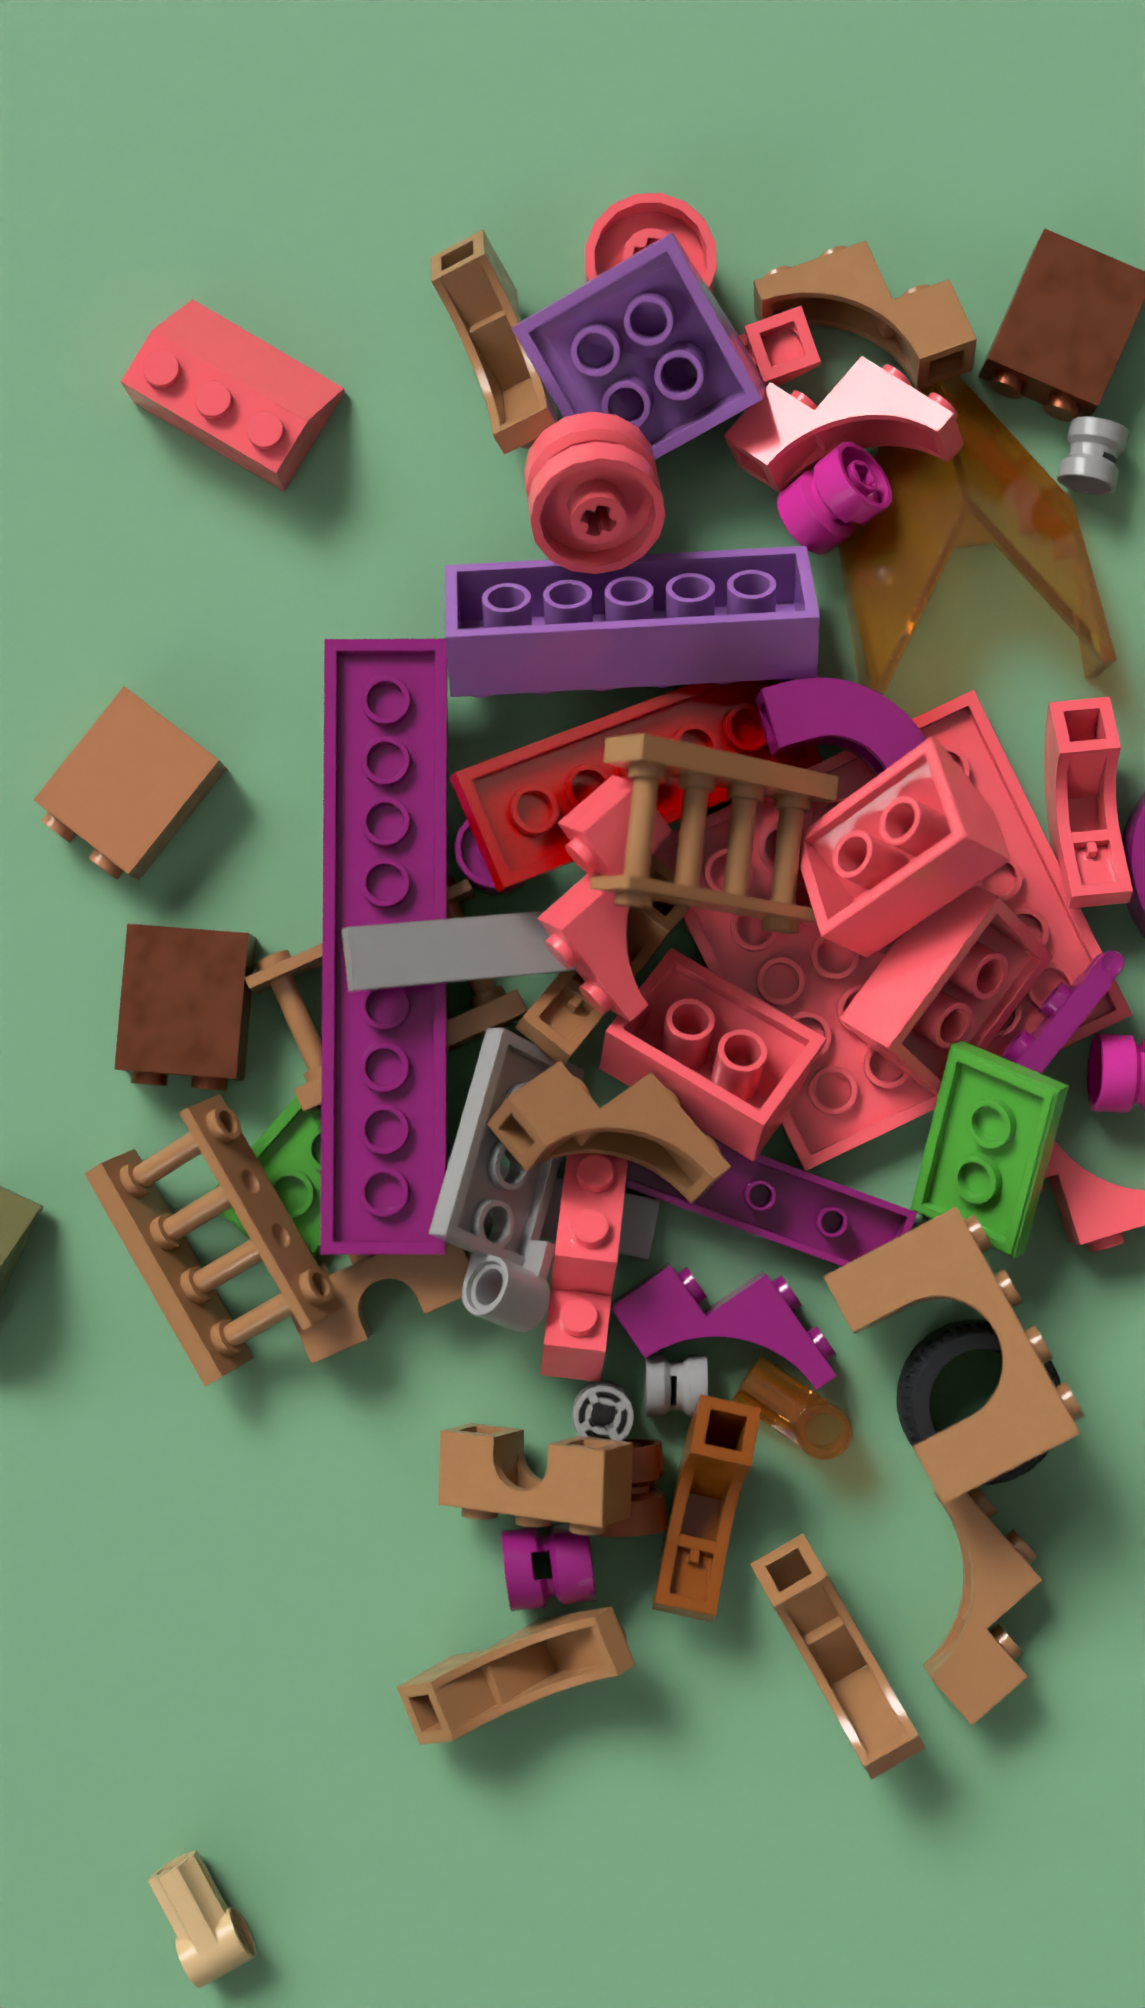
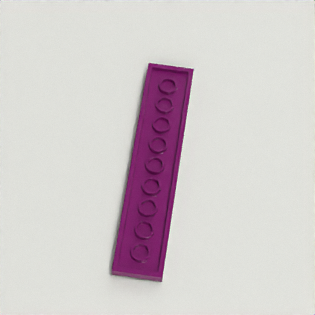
(383, 867)

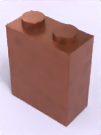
(1065, 327)
(185, 1005)

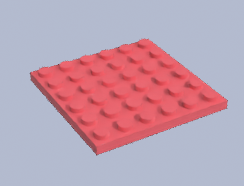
(851, 1087)

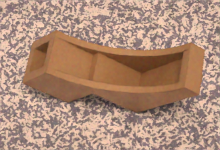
(846, 291)
(484, 311)
(642, 1125)
(837, 1656)
(971, 1663)
(514, 1672)

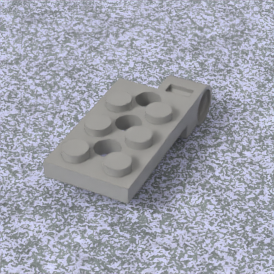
(511, 1265)

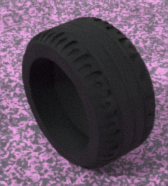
(923, 1368)

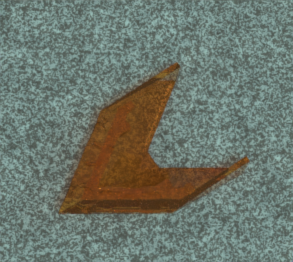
(979, 498)

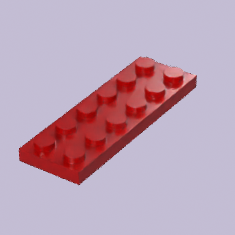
(526, 792)

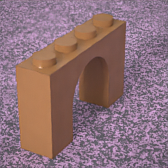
(947, 1263)

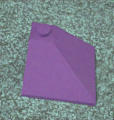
(644, 348)

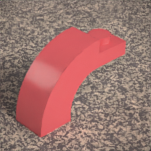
(1082, 802)

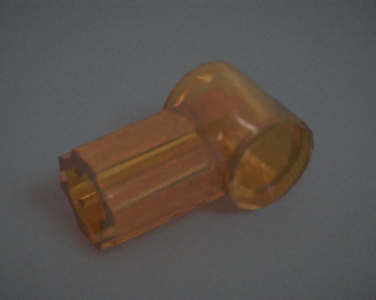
(789, 1406)

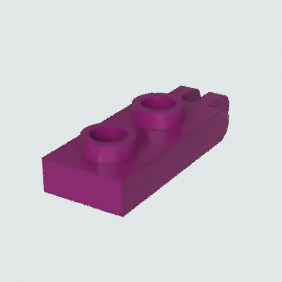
(1064, 1013)

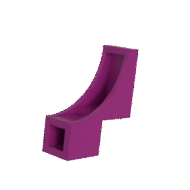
(761, 1311)

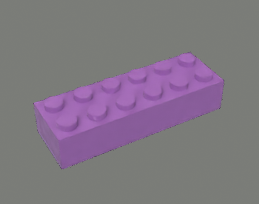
(639, 626)

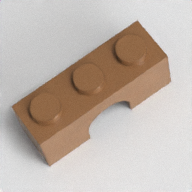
(432, 1277)
(488, 1475)

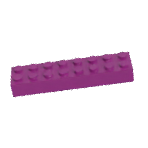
(787, 1207)

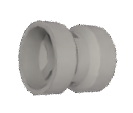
(1093, 455)
(690, 1383)
(599, 1404)

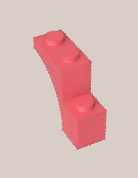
(867, 407)
(585, 923)
(1092, 1207)
(584, 1266)

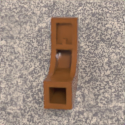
(704, 1506)

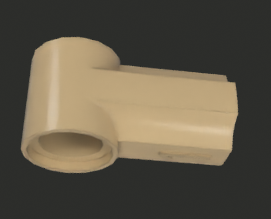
(208, 1933)

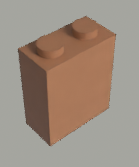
(128, 786)

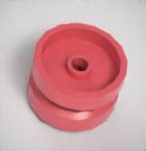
(641, 221)
(593, 493)

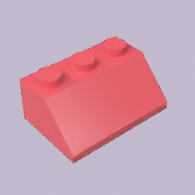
(232, 392)
(899, 850)
(947, 984)
(716, 1049)

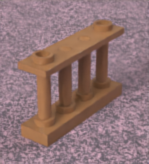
(698, 774)
(277, 971)
(171, 1267)

